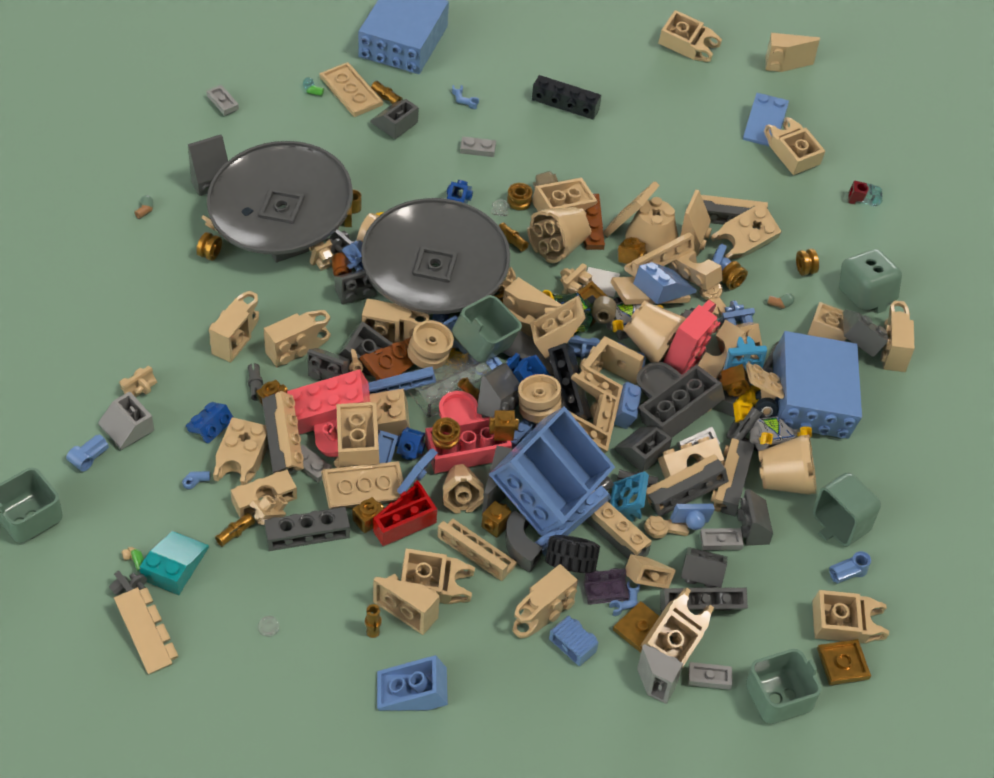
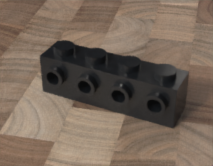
(566, 97)
(564, 366)

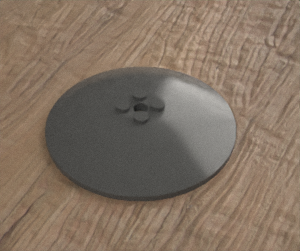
(273, 175)
(439, 231)

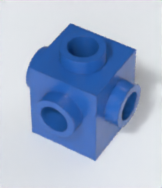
(454, 188)
(410, 443)

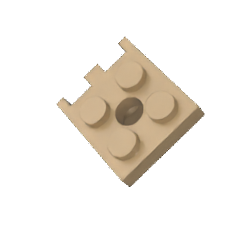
(610, 355)

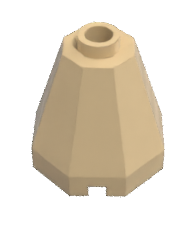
(462, 490)

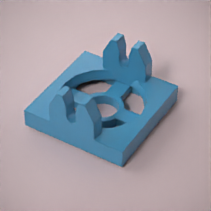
(745, 350)
(636, 484)

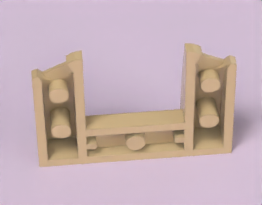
(608, 396)

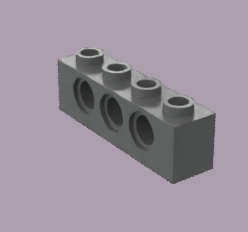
(318, 531)
(720, 598)

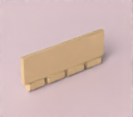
(141, 626)

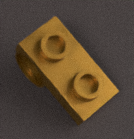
(355, 207)

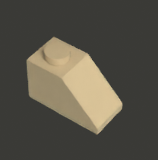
(649, 572)

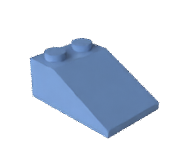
(765, 111)
(661, 283)
(413, 686)

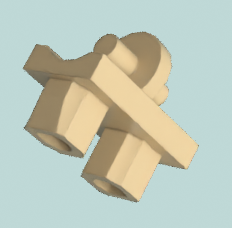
(321, 255)
(572, 278)
(140, 382)
(268, 508)

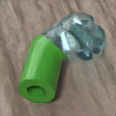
(311, 88)

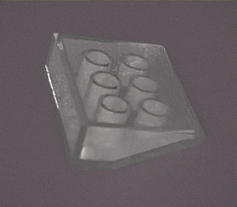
(447, 379)

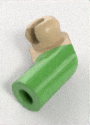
(135, 555)

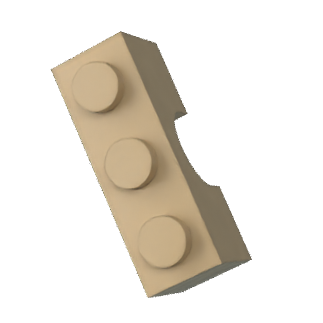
(702, 274)
(729, 336)
(674, 462)
(277, 484)

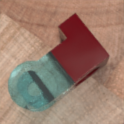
(865, 193)

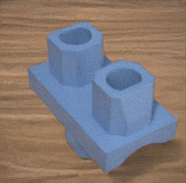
(353, 253)
(737, 313)
(582, 345)

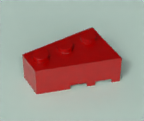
(405, 516)

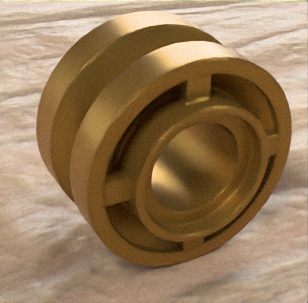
(519, 196)
(209, 246)
(807, 262)
(733, 275)
(445, 441)

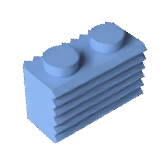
(628, 405)
(574, 640)

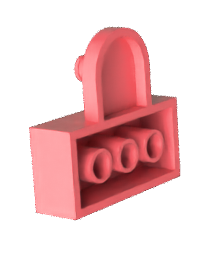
(692, 338)
(317, 406)
(475, 442)

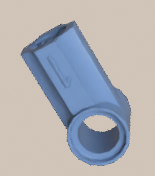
(84, 456)
(850, 567)

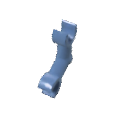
(472, 102)
(631, 603)

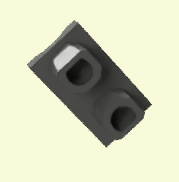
(339, 241)
(122, 583)

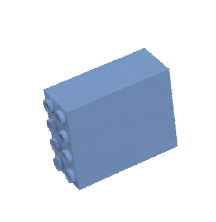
(403, 32)
(818, 384)
(552, 471)

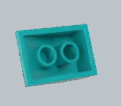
(173, 562)

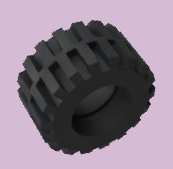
(572, 553)

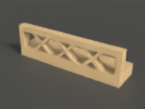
(664, 254)
(474, 551)

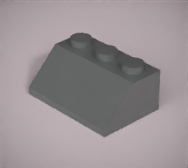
(498, 391)

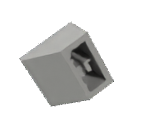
(126, 420)
(658, 673)

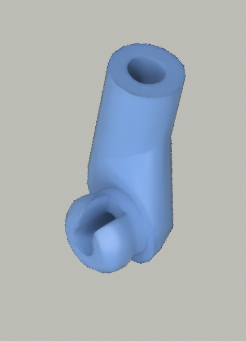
(194, 478)

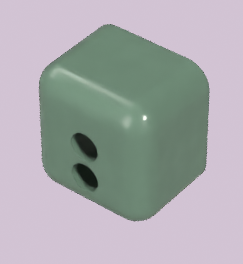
(870, 280)
(486, 328)
(25, 494)
(846, 509)
(777, 674)

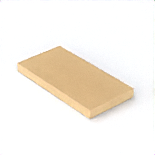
(351, 89)
(631, 208)
(632, 294)
(354, 484)

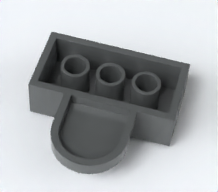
(676, 398)

